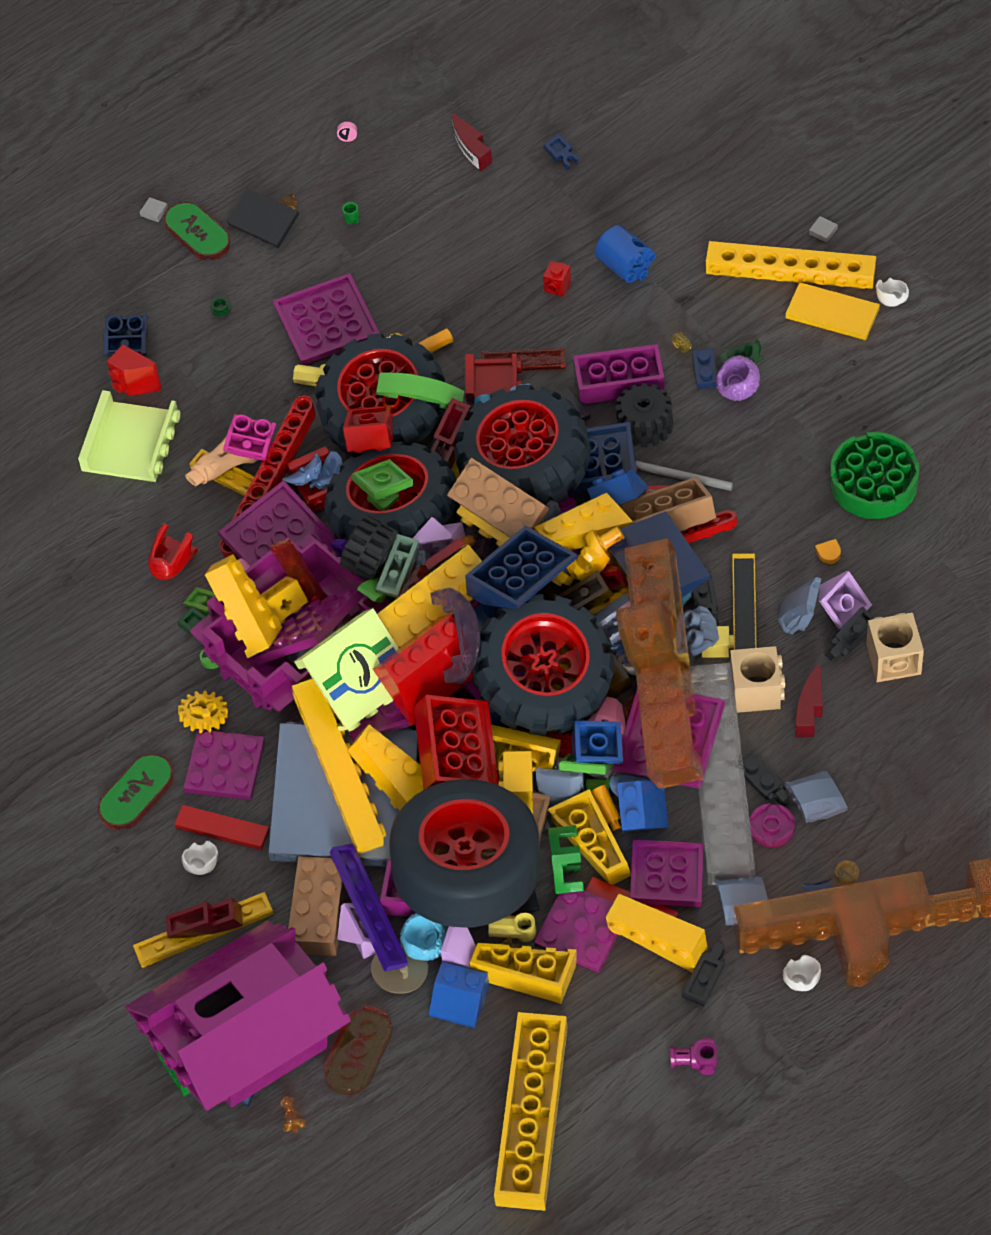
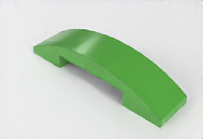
(418, 388)
(369, 589)

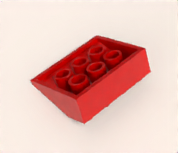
(419, 666)
(454, 740)

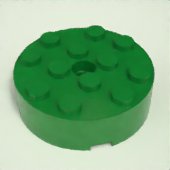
(874, 475)

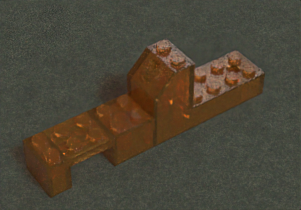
(658, 651)
(861, 917)

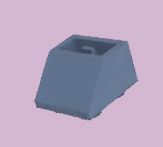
(608, 619)

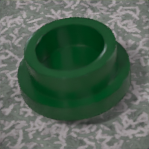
(220, 307)

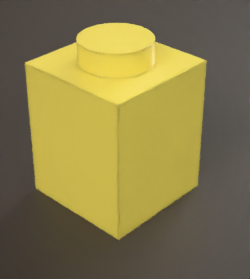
(722, 646)

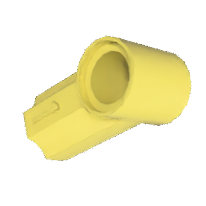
(307, 375)
(511, 927)

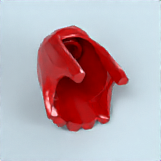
(168, 555)

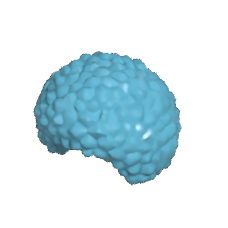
(422, 938)

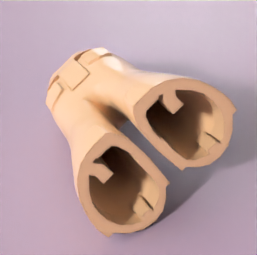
(214, 464)

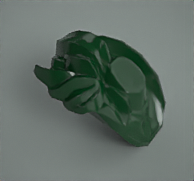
(748, 350)

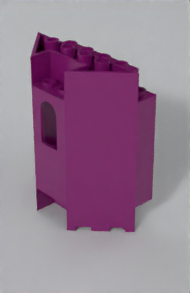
(272, 681)
(269, 1032)

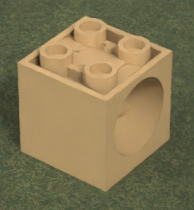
(894, 662)
(761, 663)

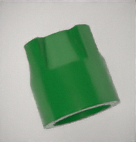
(350, 212)

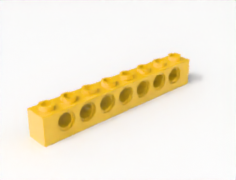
(791, 265)

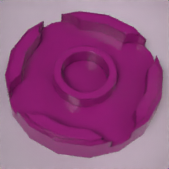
(772, 825)

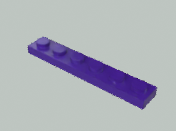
(368, 907)

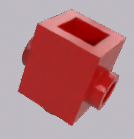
(557, 278)

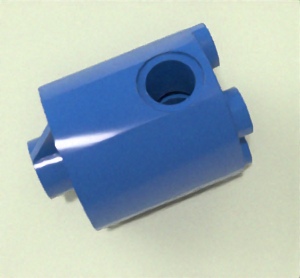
(624, 254)

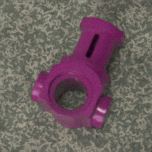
(693, 1056)

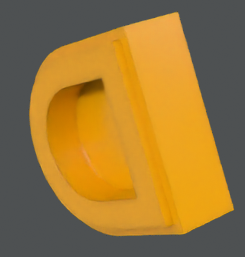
(828, 552)

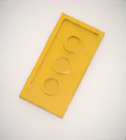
(832, 311)

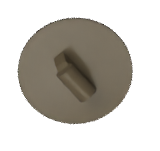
(400, 980)

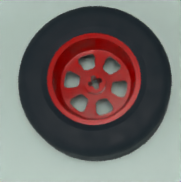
(476, 888)

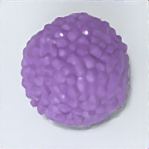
(738, 378)

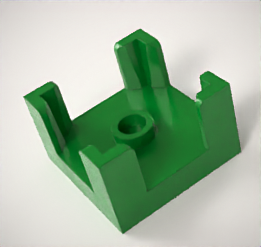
(564, 859)

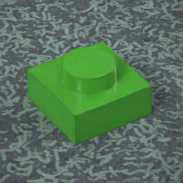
(385, 502)

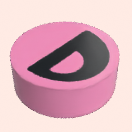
(347, 131)

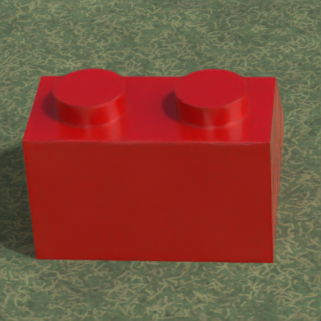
(133, 372)
(368, 428)

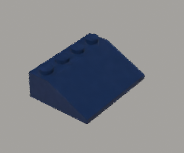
(610, 451)
(660, 526)
(517, 569)

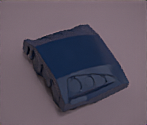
(125, 331)

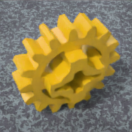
(203, 711)

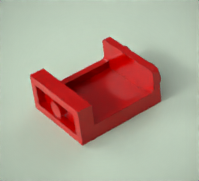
(490, 375)
(313, 496)

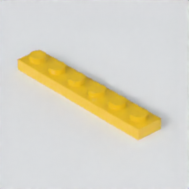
(489, 530)

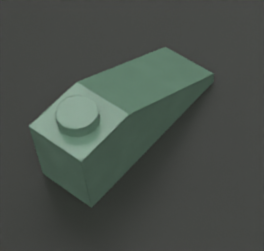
(398, 566)

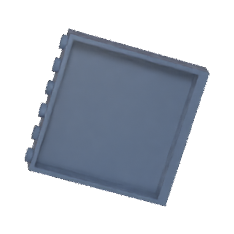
(304, 808)

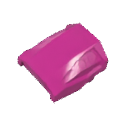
(249, 437)

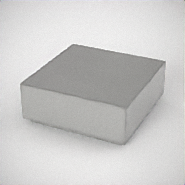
(153, 209)
(823, 229)

